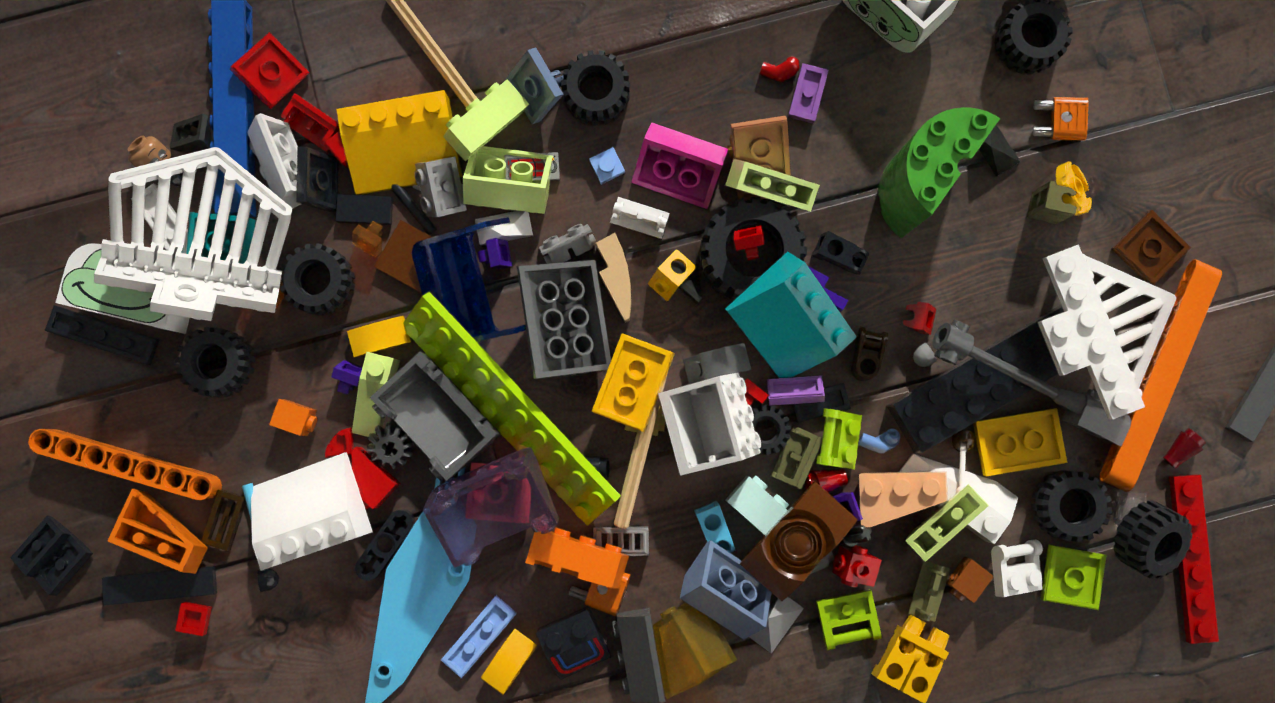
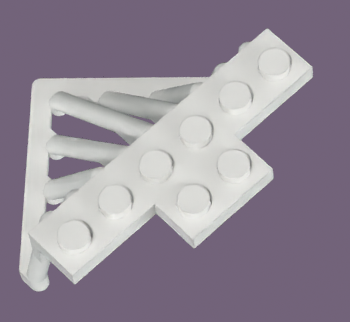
(188, 282)
(1086, 335)

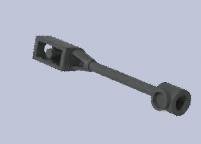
(1082, 409)

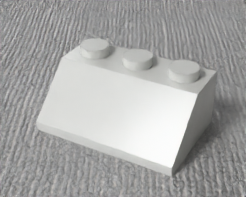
(277, 155)

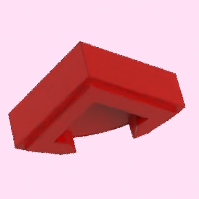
(340, 443)

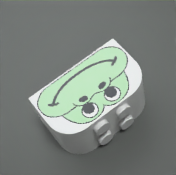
(903, 22)
(81, 292)

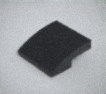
(51, 555)

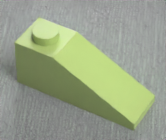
(374, 374)
(946, 522)

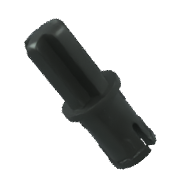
(856, 535)

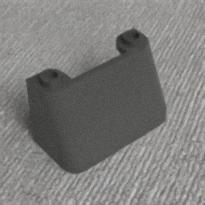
(435, 416)

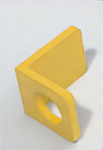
(665, 280)

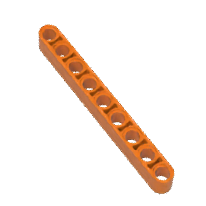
(1163, 373)

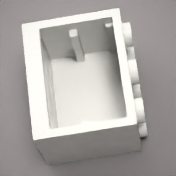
(710, 423)

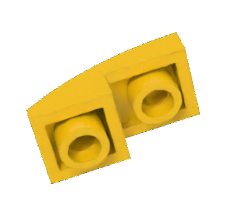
(378, 336)
(508, 661)

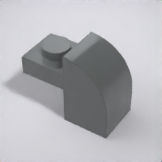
(717, 363)

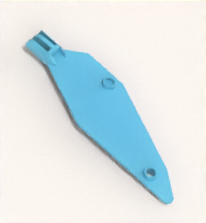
(414, 602)

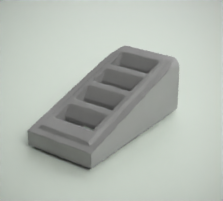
(644, 538)

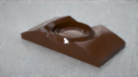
(799, 541)

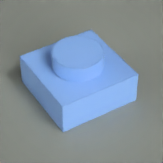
(607, 165)

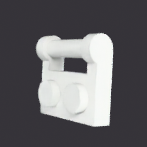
(1019, 577)

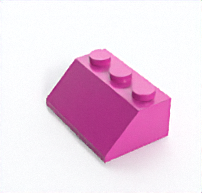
(679, 165)

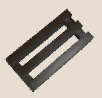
(217, 543)

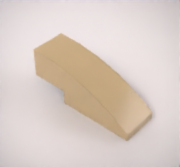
(616, 274)

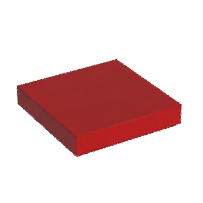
(269, 70)

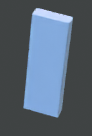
(478, 636)

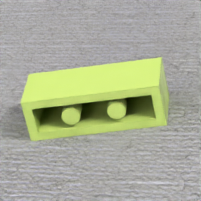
(485, 119)
(772, 185)

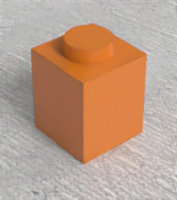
(294, 417)

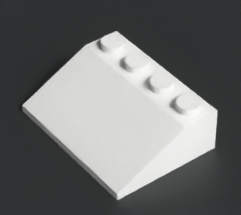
(306, 512)

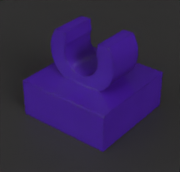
(496, 254)
(348, 375)

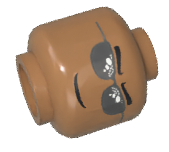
(147, 151)

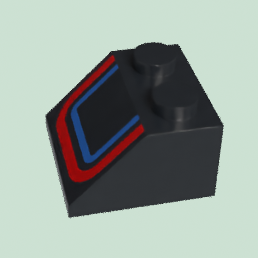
(573, 643)

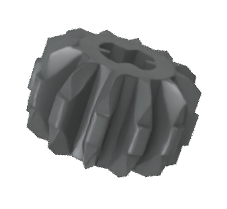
(380, 441)

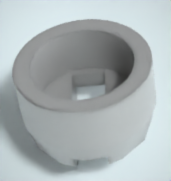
(924, 356)

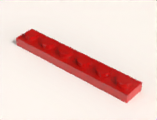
(1196, 566)

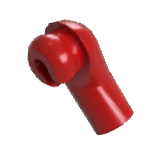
(781, 72)

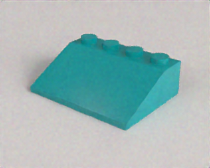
(791, 318)

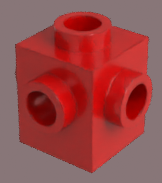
(856, 566)

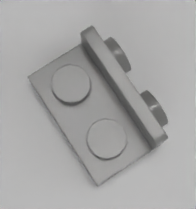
(440, 187)

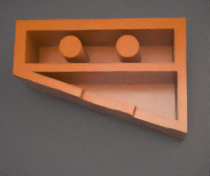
(156, 534)
(578, 557)

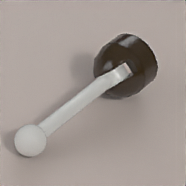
(962, 442)

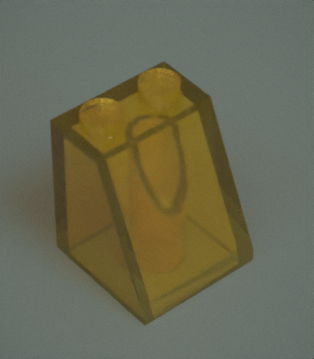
(689, 649)

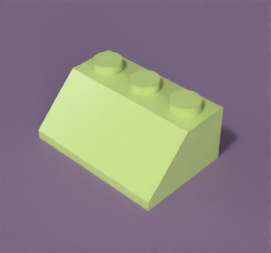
(487, 184)

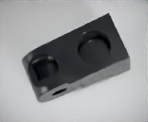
(840, 252)

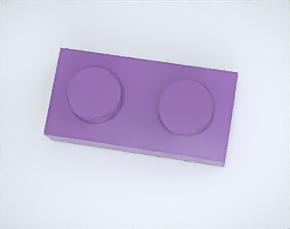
(808, 93)

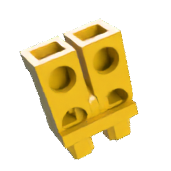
(911, 661)

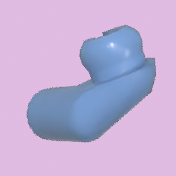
(881, 443)

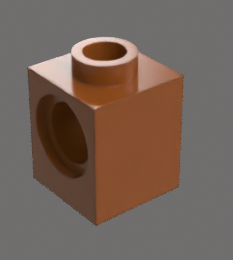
(968, 580)

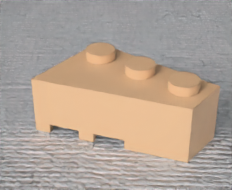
(899, 494)

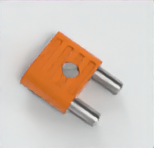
(1068, 118)
(603, 598)

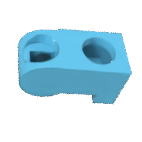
(714, 526)

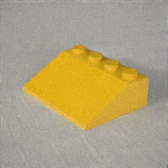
(392, 136)

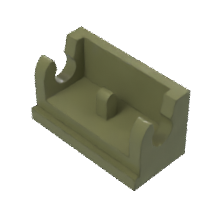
(1048, 206)
(797, 457)

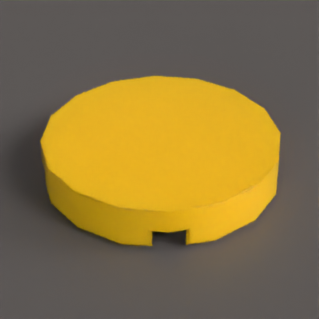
(1072, 177)

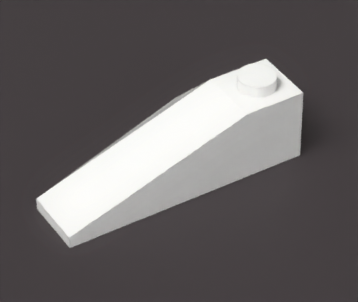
(1002, 503)

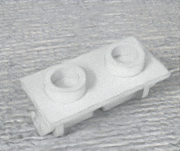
(639, 217)

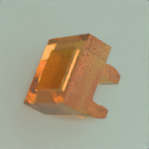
(368, 239)

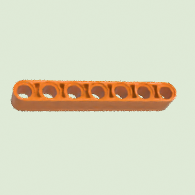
(113, 460)

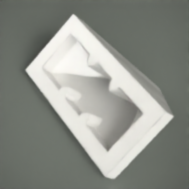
(517, 228)

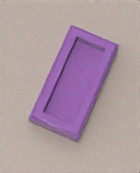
(795, 390)

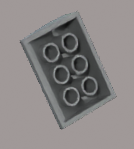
(564, 319)

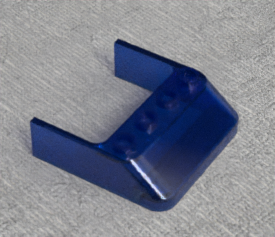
(453, 276)

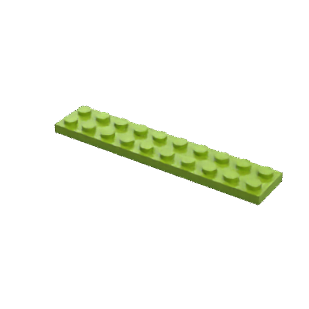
(509, 408)

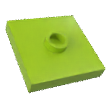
(1073, 577)

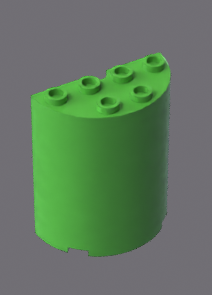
(927, 166)

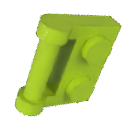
(840, 439)
(848, 610)

